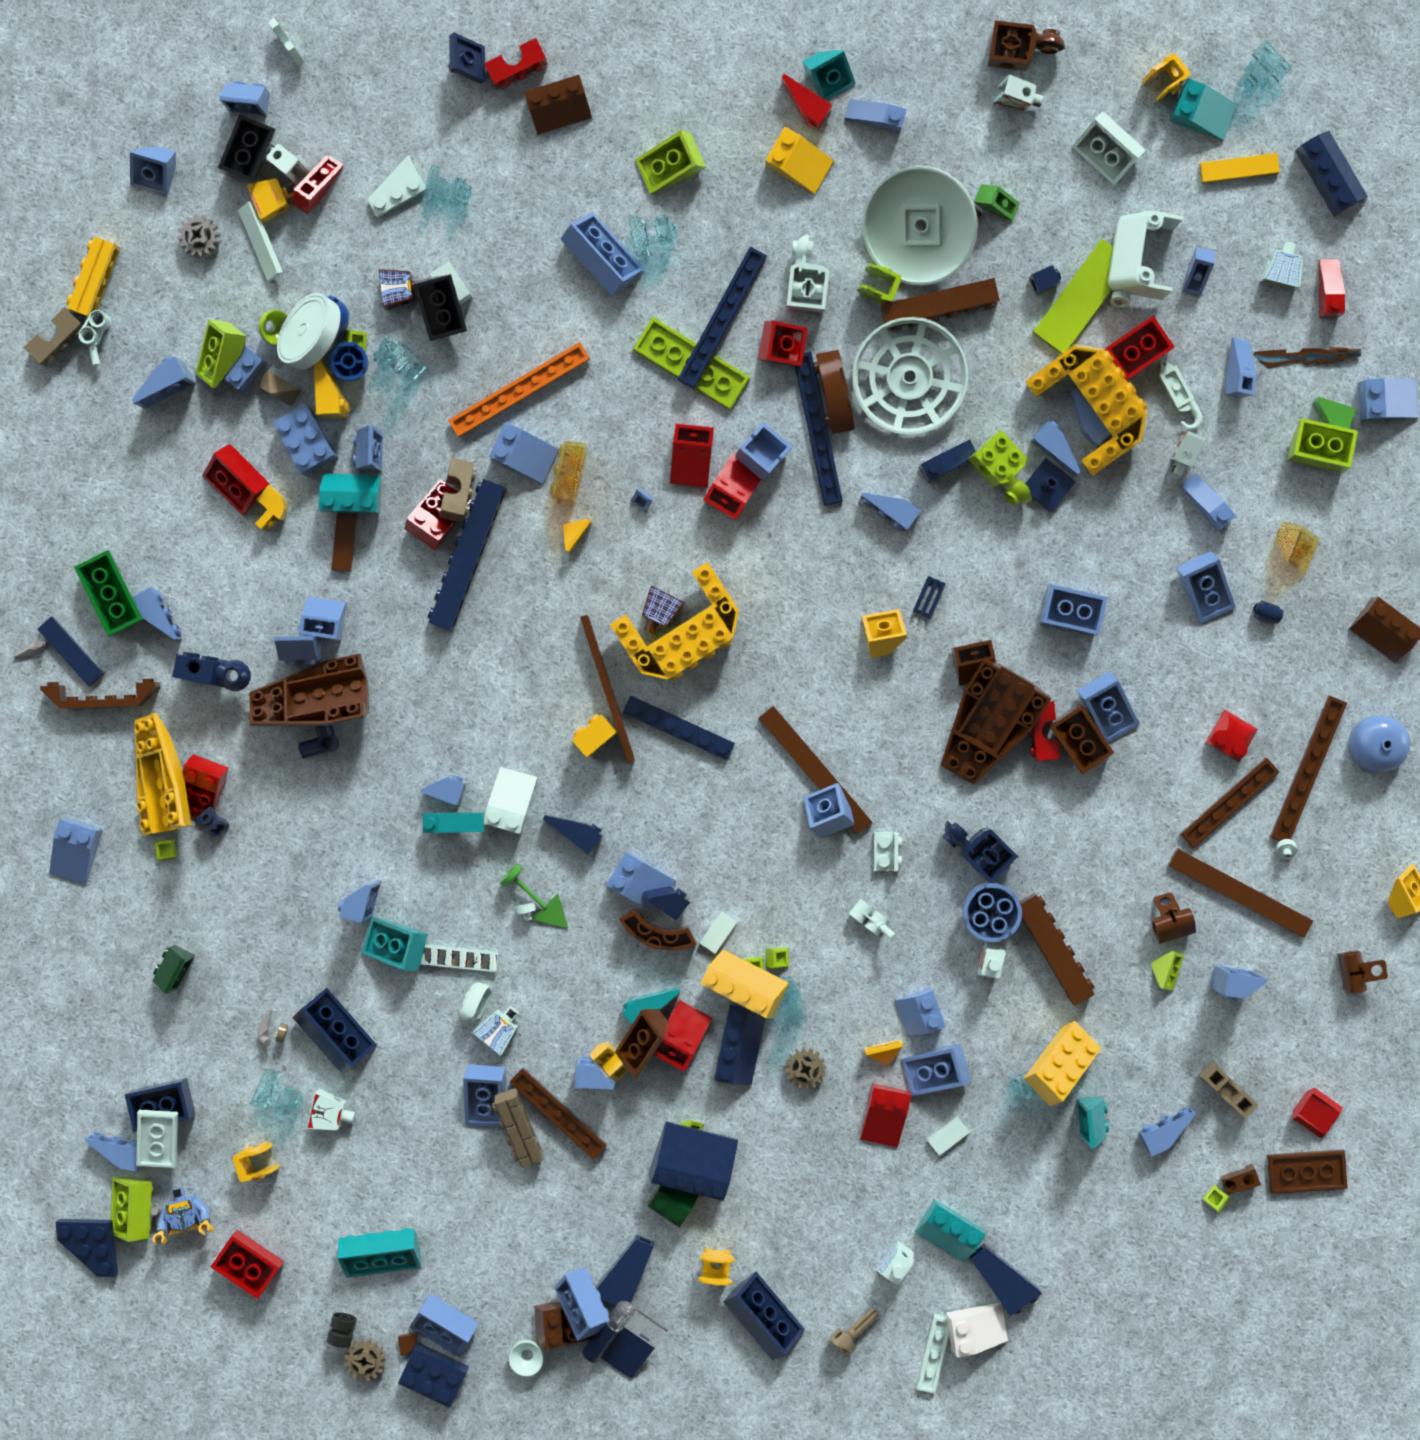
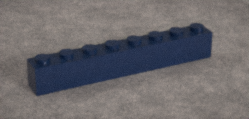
(467, 554)

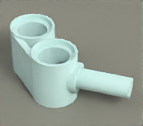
(91, 326)
(872, 919)

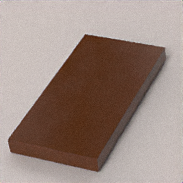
(1307, 1171)

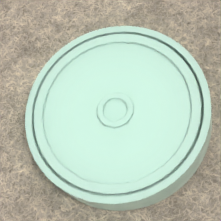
(308, 331)

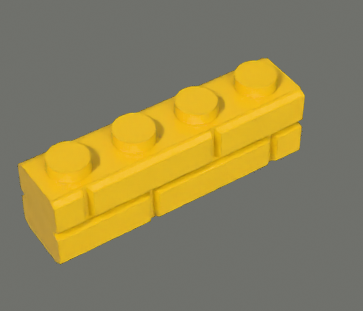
(93, 276)

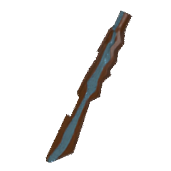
(1307, 355)

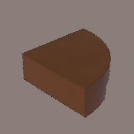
(407, 1342)

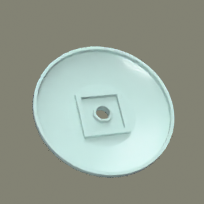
(892, 228)

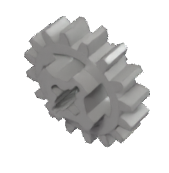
(192, 244)

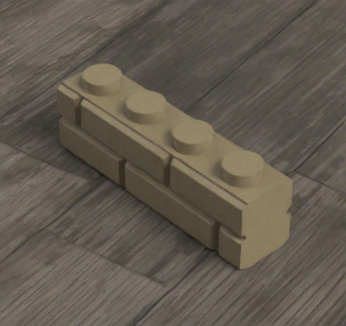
(518, 1127)

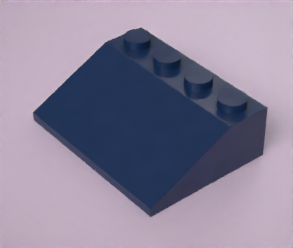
(693, 1161)

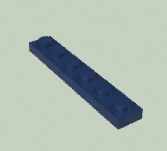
(678, 727)

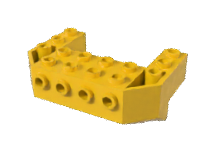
(1107, 394)
(689, 641)

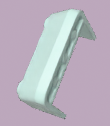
(1126, 258)

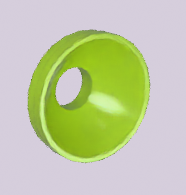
(277, 317)

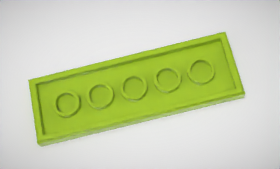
(1077, 301)
(671, 352)

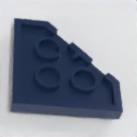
(91, 1243)

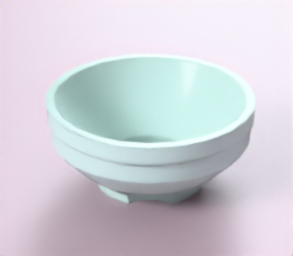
(522, 1366)

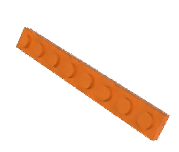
(519, 389)

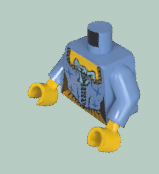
(182, 1215)

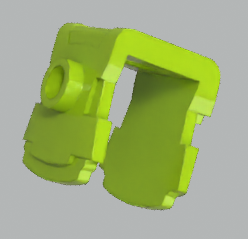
(884, 273)

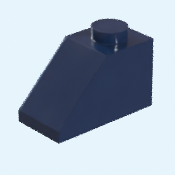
(668, 900)

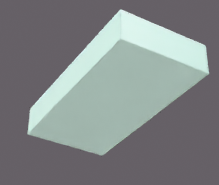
(718, 932)
(948, 1136)

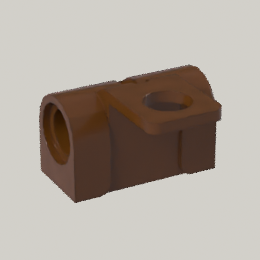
(1173, 921)
(1356, 972)

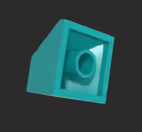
(829, 73)

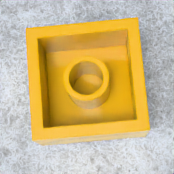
(594, 735)

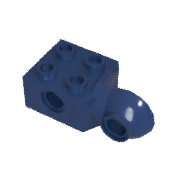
(212, 671)
(983, 850)

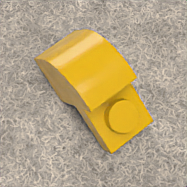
(276, 506)
(606, 1056)

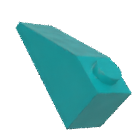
(453, 822)
(651, 1001)

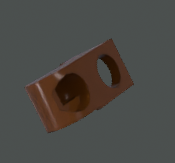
(1240, 1180)

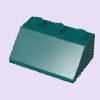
(350, 493)
(950, 1231)

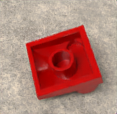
(1231, 736)

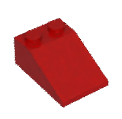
(885, 1115)

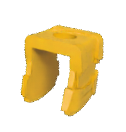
(1169, 64)
(246, 1172)
(713, 1275)

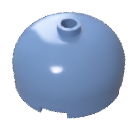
(1368, 741)
(1002, 920)

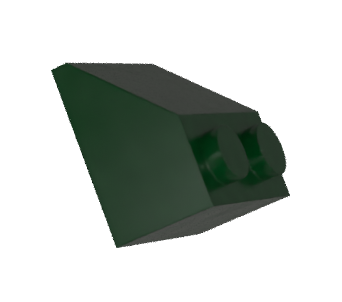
(172, 969)
(672, 1204)

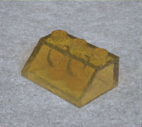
(569, 471)

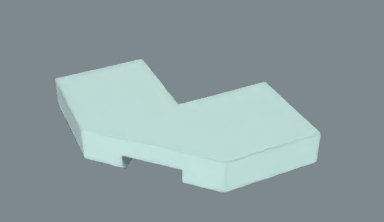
(285, 41)

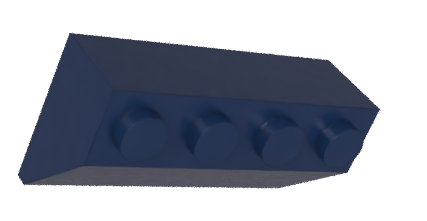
(1331, 173)
(334, 1031)
(739, 1045)
(764, 1316)

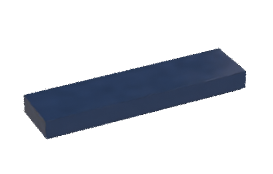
(70, 651)

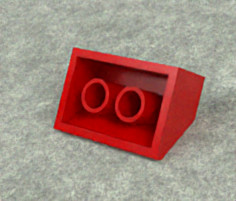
(235, 478)

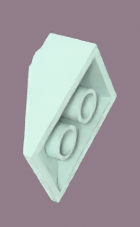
(510, 800)

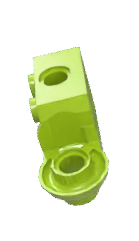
(998, 463)

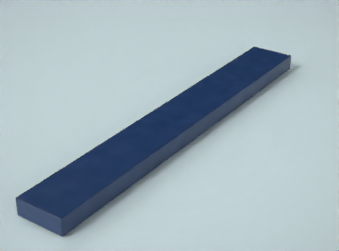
(722, 318)
(818, 431)

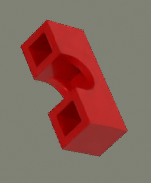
(503, 73)
(1043, 748)

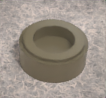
(281, 1032)

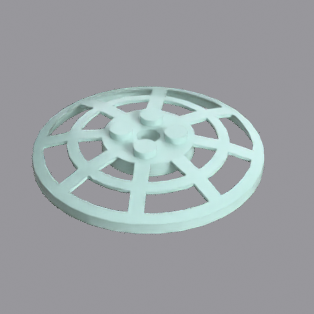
(921, 369)

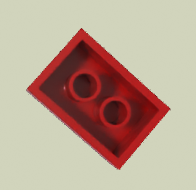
(1140, 347)
(247, 1264)

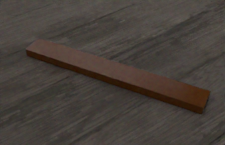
(607, 688)
(809, 761)
(1308, 769)
(1240, 892)

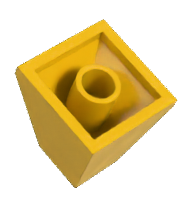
(884, 632)
(1406, 893)

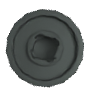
(341, 1332)

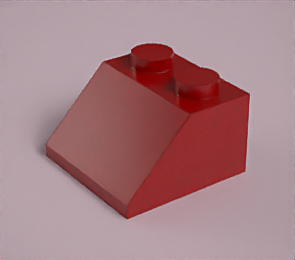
(782, 343)

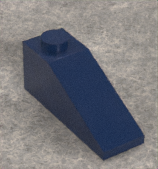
(947, 461)
(578, 832)

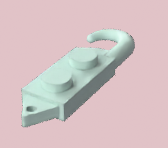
(1179, 393)

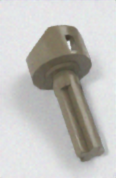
(844, 1340)

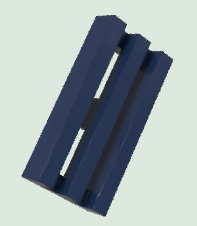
(935, 582)

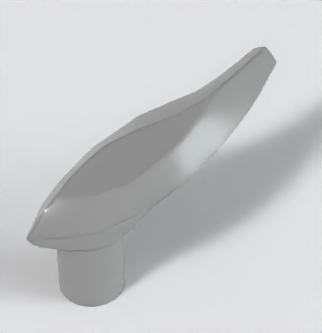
(31, 649)
(263, 1030)
(156, 1211)

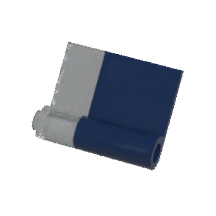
(625, 1339)

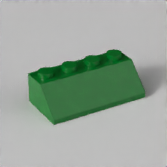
(109, 594)

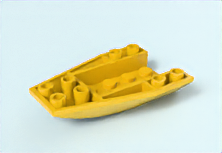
(159, 779)

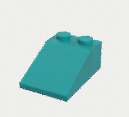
(1203, 109)
(394, 944)
(1092, 1120)

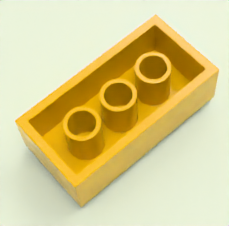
(1062, 1063)

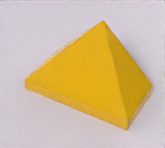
(573, 533)
(885, 1052)

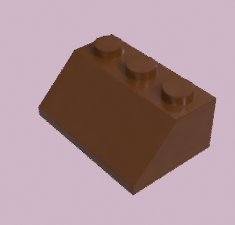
(558, 104)
(1386, 629)
(1081, 739)
(642, 1040)

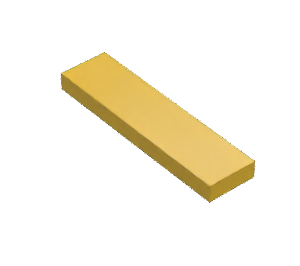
(1239, 168)

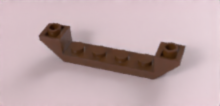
(58, 696)

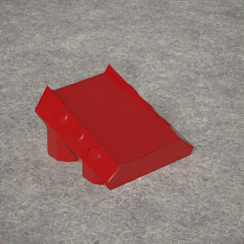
(1316, 1112)

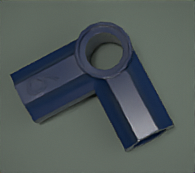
(317, 745)

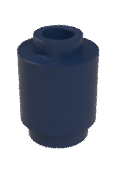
(1267, 612)

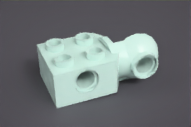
(806, 281)

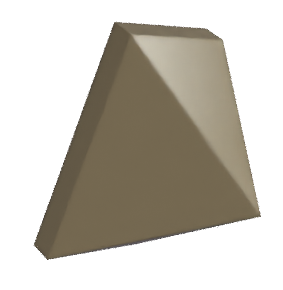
(279, 388)

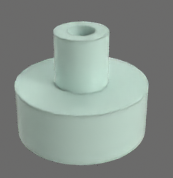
(1120, 299)
(1286, 849)
(526, 910)

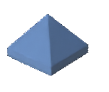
(642, 499)

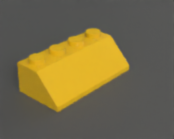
(745, 984)

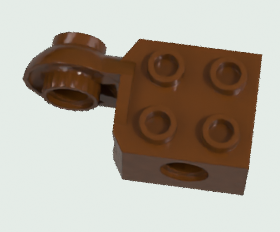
(1015, 44)

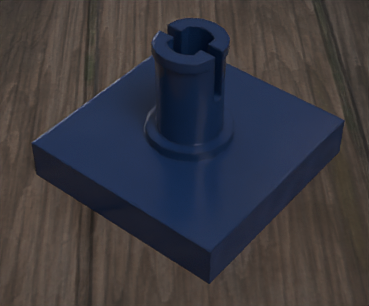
(466, 58)
(1049, 484)

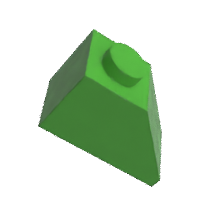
(996, 201)
(1334, 413)

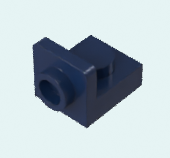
(211, 822)

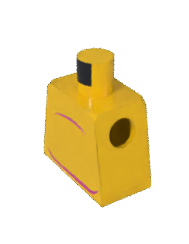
(270, 198)

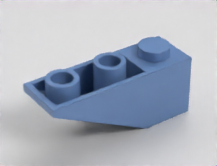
(1241, 370)
(1089, 422)
(896, 509)
(153, 610)
(1163, 1134)
(116, 1150)

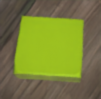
(357, 337)
(777, 957)
(1217, 1198)

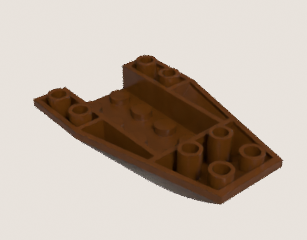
(314, 696)
(991, 719)

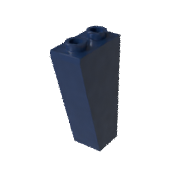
(625, 1273)
(1007, 1282)

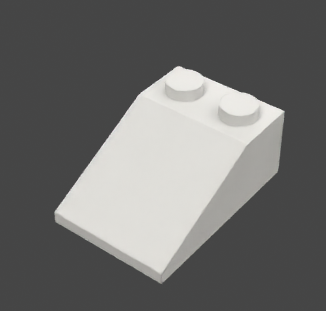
(976, 1329)

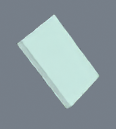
(157, 1139)

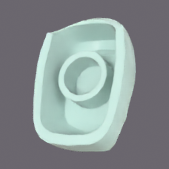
(475, 1002)

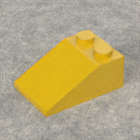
(798, 160)
(328, 396)

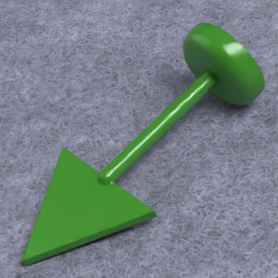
(551, 913)

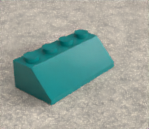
(379, 1252)

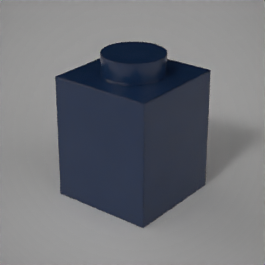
(1045, 279)

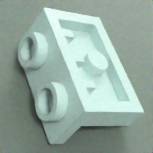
(886, 851)

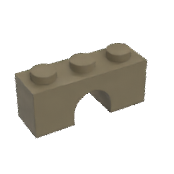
(67, 330)
(454, 505)
(1227, 1089)

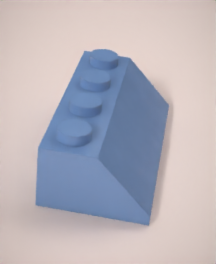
(601, 253)

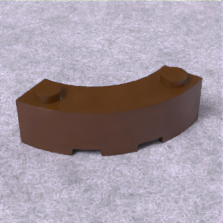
(835, 389)
(657, 936)

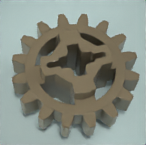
(814, 1063)
(358, 1360)

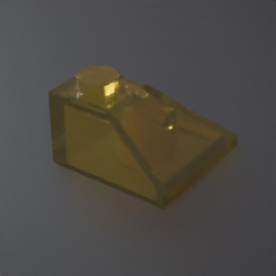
(1296, 545)

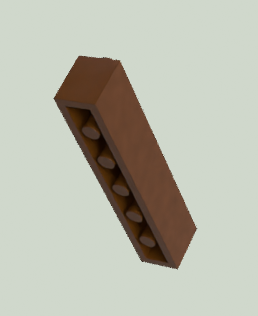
(943, 303)
(1055, 950)

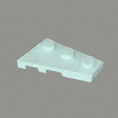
(397, 189)

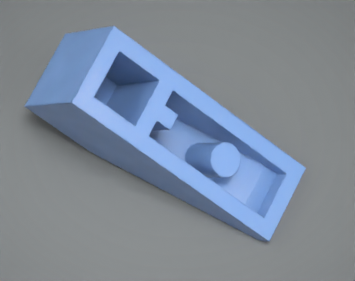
(876, 114)
(1054, 443)
(1208, 502)

